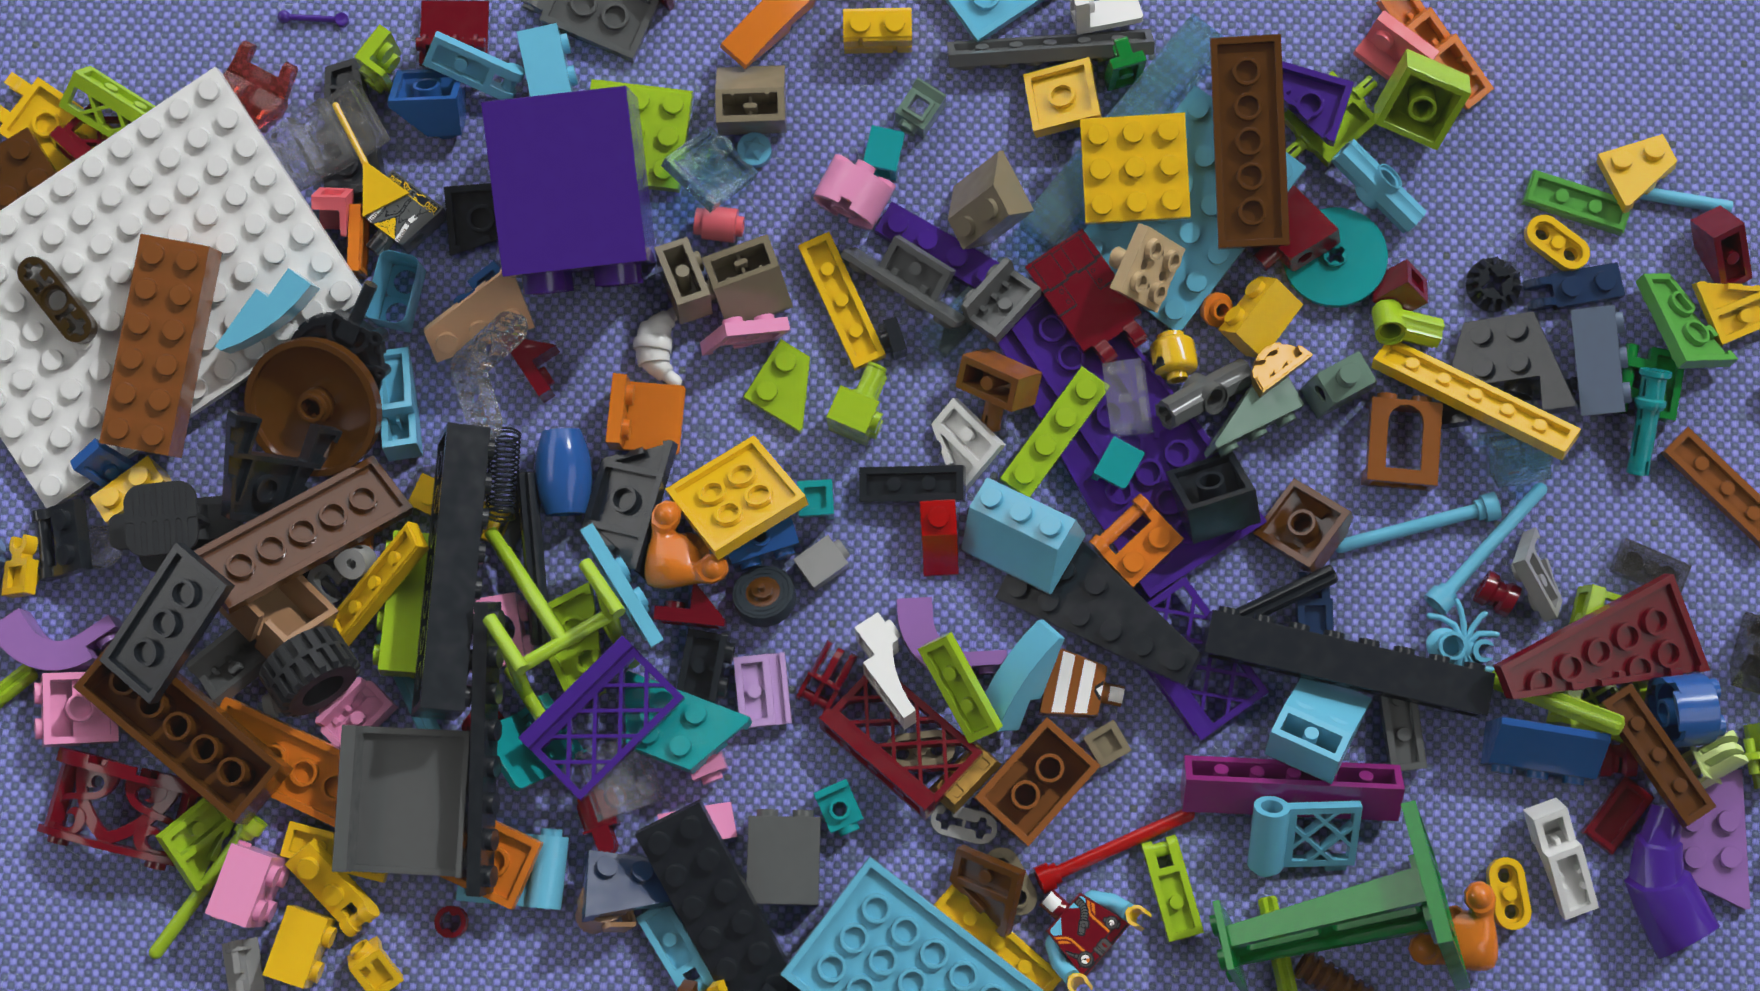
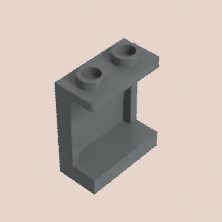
(784, 857)

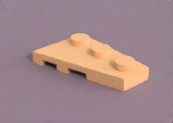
(466, 319)

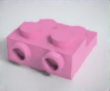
(68, 715)

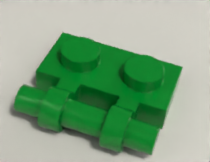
(1659, 359)

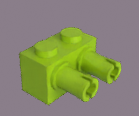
(857, 411)

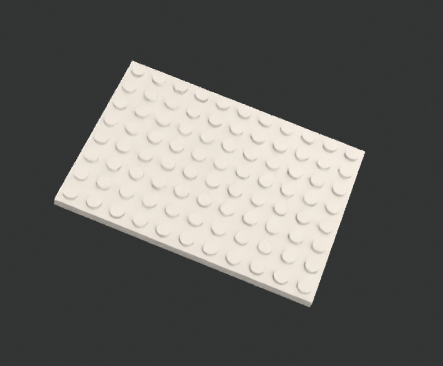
(176, 173)

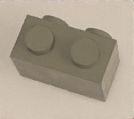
(684, 281)

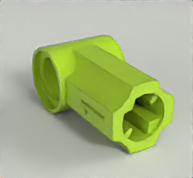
(1395, 325)

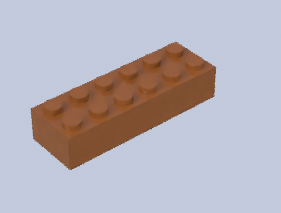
(160, 346)

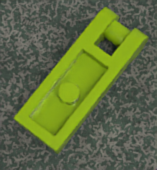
(1172, 889)

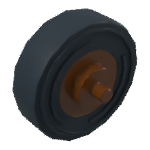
(764, 596)

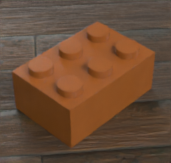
(1037, 782)

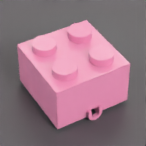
(248, 886)

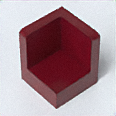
(1403, 284)

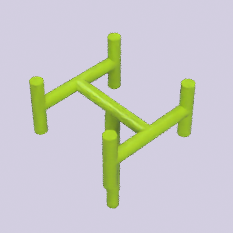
(518, 664)

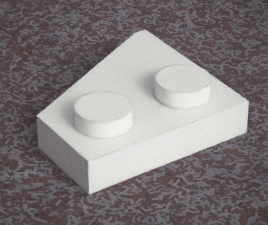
(966, 440)

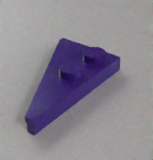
(1316, 99)

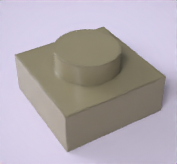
(1106, 743)

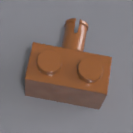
(999, 382)

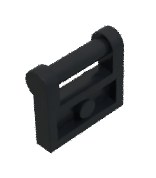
(70, 540)

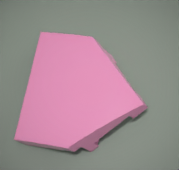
(359, 706)

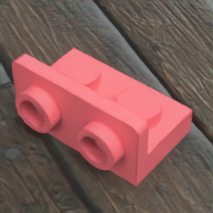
(1387, 43)

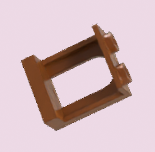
(1376, 471)

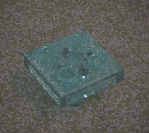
(713, 163)

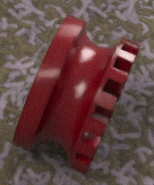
(454, 911)

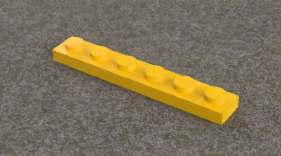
(1477, 399)

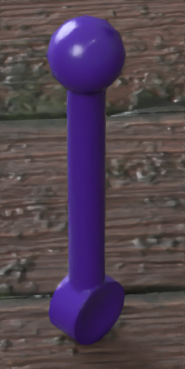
(340, 19)

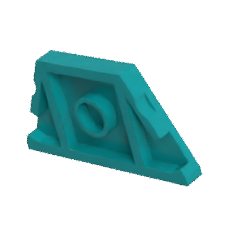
(688, 733)

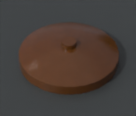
(314, 384)

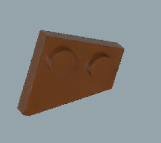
(989, 885)

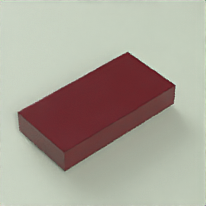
(1617, 815)

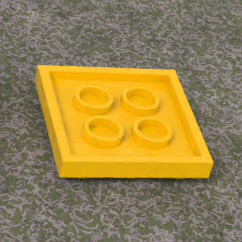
(1135, 168)
(736, 497)

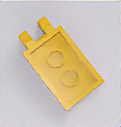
(41, 113)

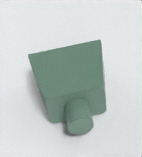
(1340, 384)

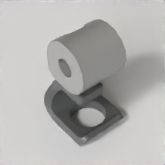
(347, 565)

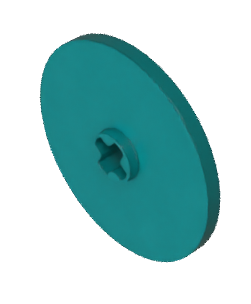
(1361, 264)

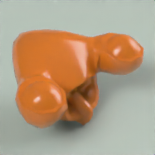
(677, 557)
(1474, 932)

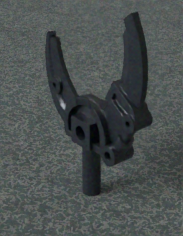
(353, 333)

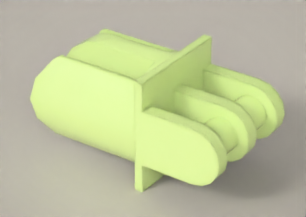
(1716, 759)

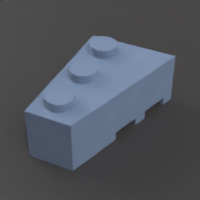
(1600, 360)

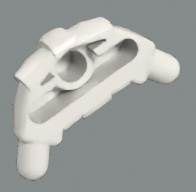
(654, 346)

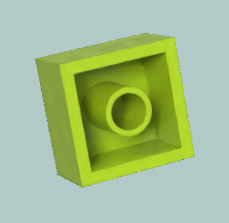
(1422, 99)

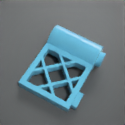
(1275, 838)
(547, 877)

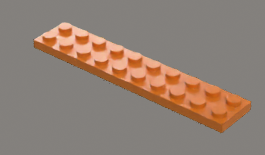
(314, 788)

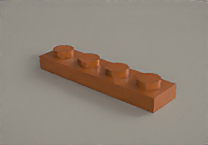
(1716, 481)

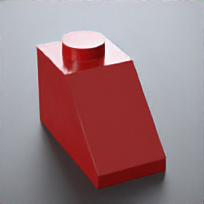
(939, 537)

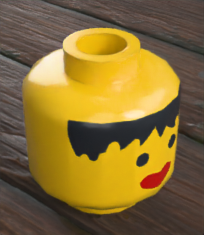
(1173, 356)

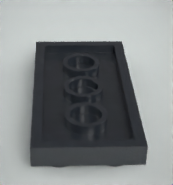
(166, 623)

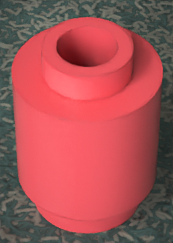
(719, 225)

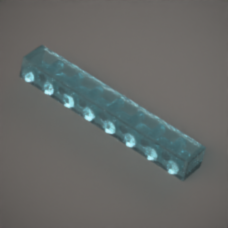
(1154, 92)

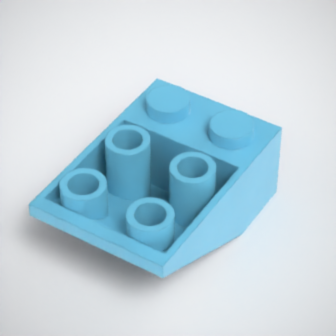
(1317, 728)

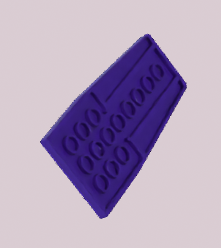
(1047, 346)

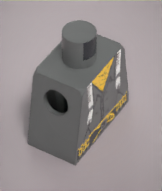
(406, 220)

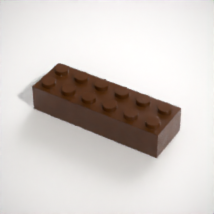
(192, 740)

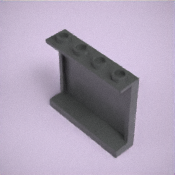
(402, 801)

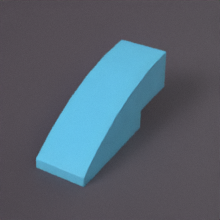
(268, 313)
(400, 409)
(1024, 674)

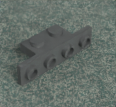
(911, 274)

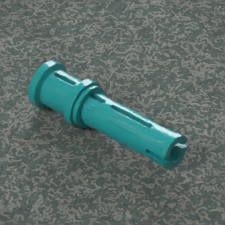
(1649, 404)

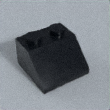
(1214, 497)

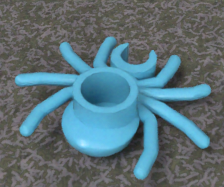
(1460, 644)

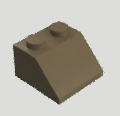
(987, 203)

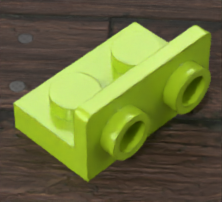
(377, 58)

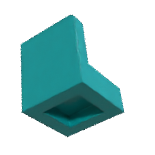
(884, 151)
(1118, 463)
(819, 497)

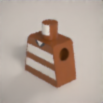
(1078, 688)

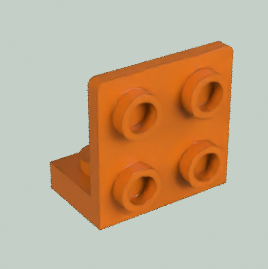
(644, 414)

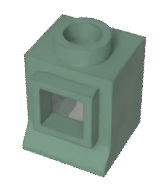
(920, 109)

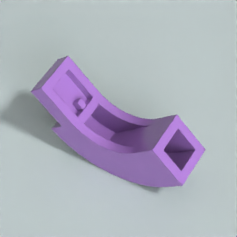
(918, 628)
(29, 645)

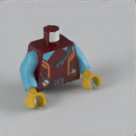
(1085, 931)

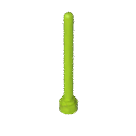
(179, 920)

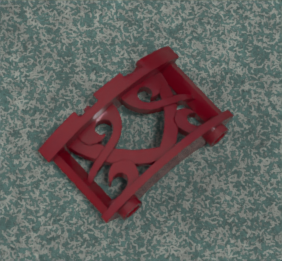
(79, 773)

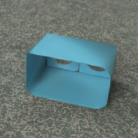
(384, 278)

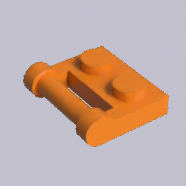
(1142, 551)

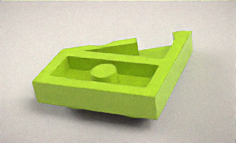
(195, 841)

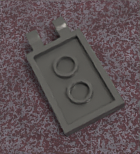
(606, 24)

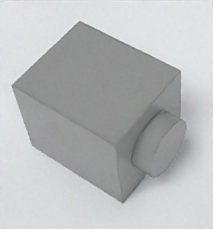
(822, 562)

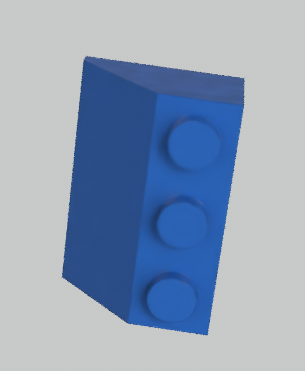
(1543, 750)

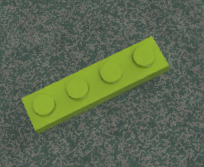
(1054, 433)

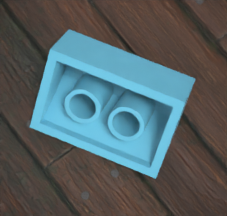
(1020, 535)

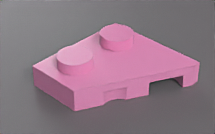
(745, 333)

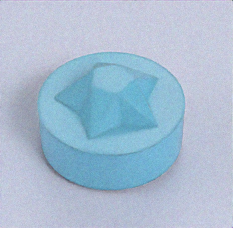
(755, 149)

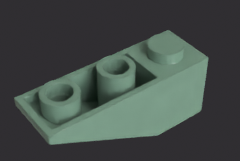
(1254, 415)

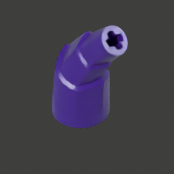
(1663, 891)

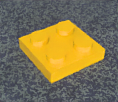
(1061, 96)

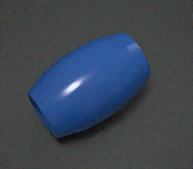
(563, 472)

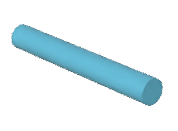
(1686, 200)

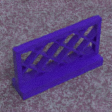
(579, 696)
(1181, 698)

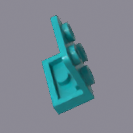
(518, 762)

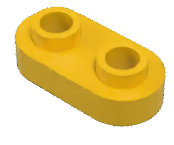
(1557, 240)
(1511, 892)

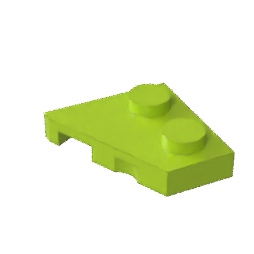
(782, 386)

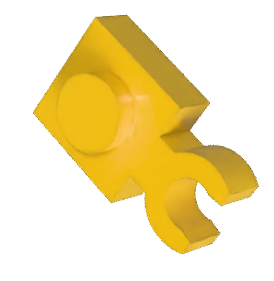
(21, 571)

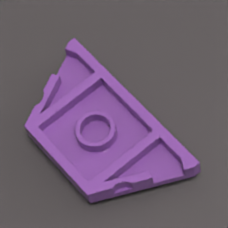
(1718, 844)

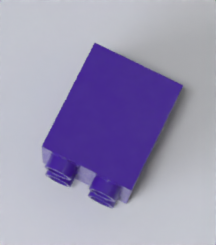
(570, 188)

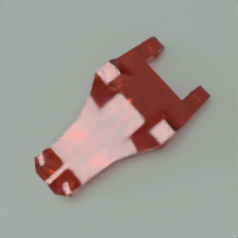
(260, 91)

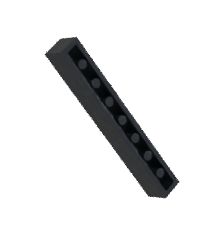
(1348, 663)

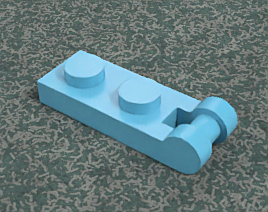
(473, 67)
(674, 945)

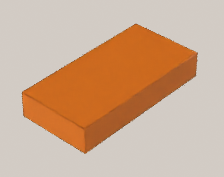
(357, 239)

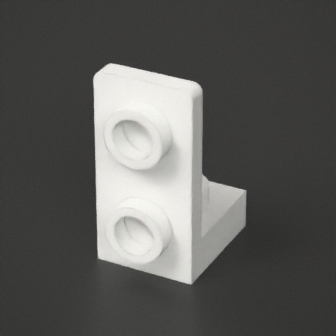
(1104, 14)

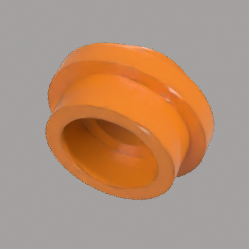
(1209, 307)

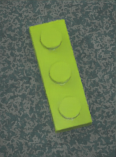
(960, 687)

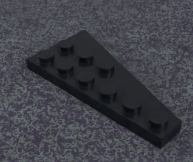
(1108, 613)

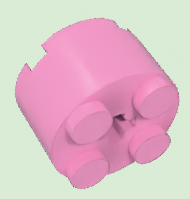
(853, 191)

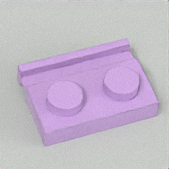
(763, 689)

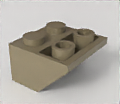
(750, 100)
(748, 280)

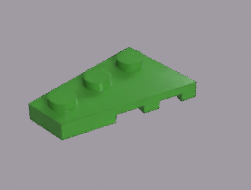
(1684, 334)

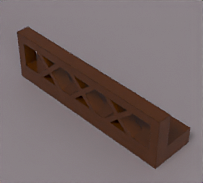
(1659, 757)

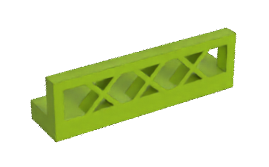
(109, 93)

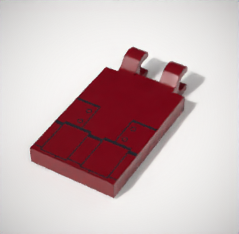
(1078, 290)

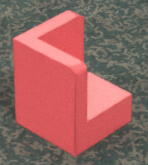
(333, 207)

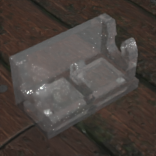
(1127, 397)

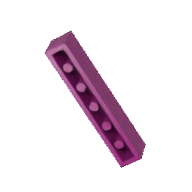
(1235, 783)

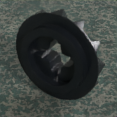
(1490, 299)

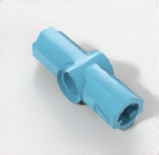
(1378, 186)

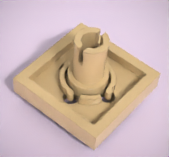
(1145, 267)

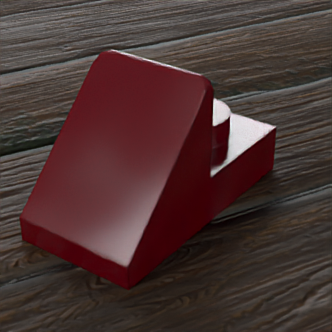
(531, 355)
(701, 613)

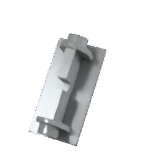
(243, 965)

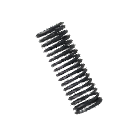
(505, 509)

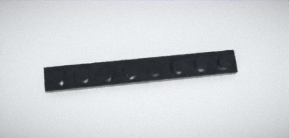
(484, 762)

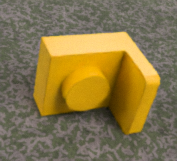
(373, 966)

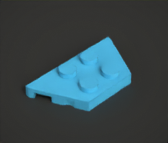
(618, 578)

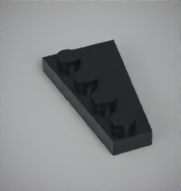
(469, 217)

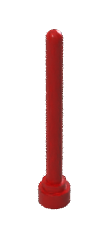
(1051, 875)

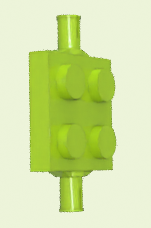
(1355, 124)

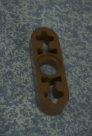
(49, 275)

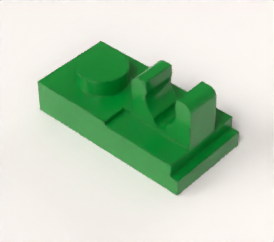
(1125, 67)

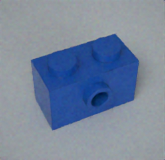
(775, 542)

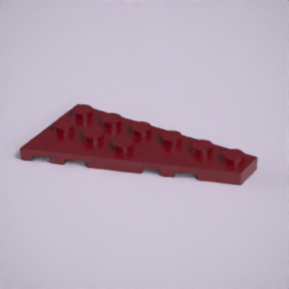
(1620, 643)

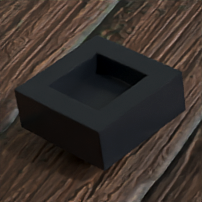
(892, 338)

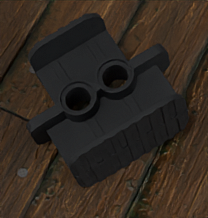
(166, 514)

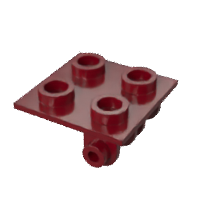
(455, 18)

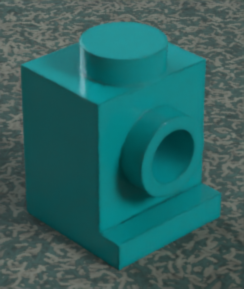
(834, 794)

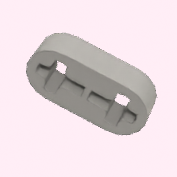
(961, 832)

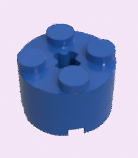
(1688, 708)

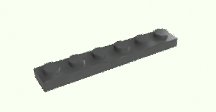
(1040, 49)

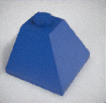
(429, 102)

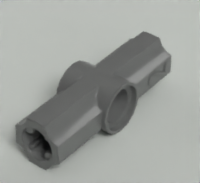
(1204, 394)

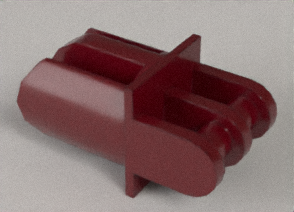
(825, 680)
(602, 831)

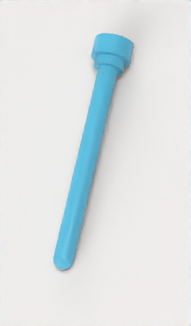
(1484, 508)
(1442, 596)

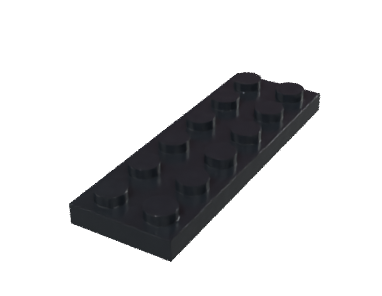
(714, 900)

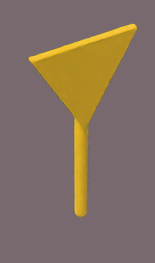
(377, 188)

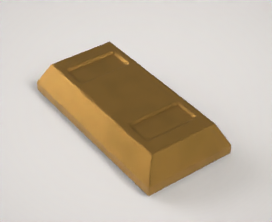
(970, 782)

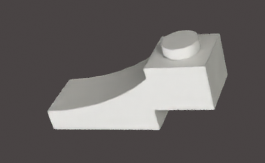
(880, 644)
(1561, 857)

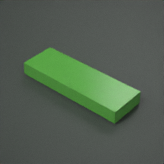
(1575, 202)

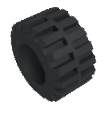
(309, 671)

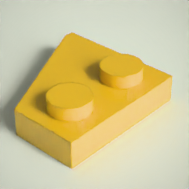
(1636, 168)
(1729, 308)

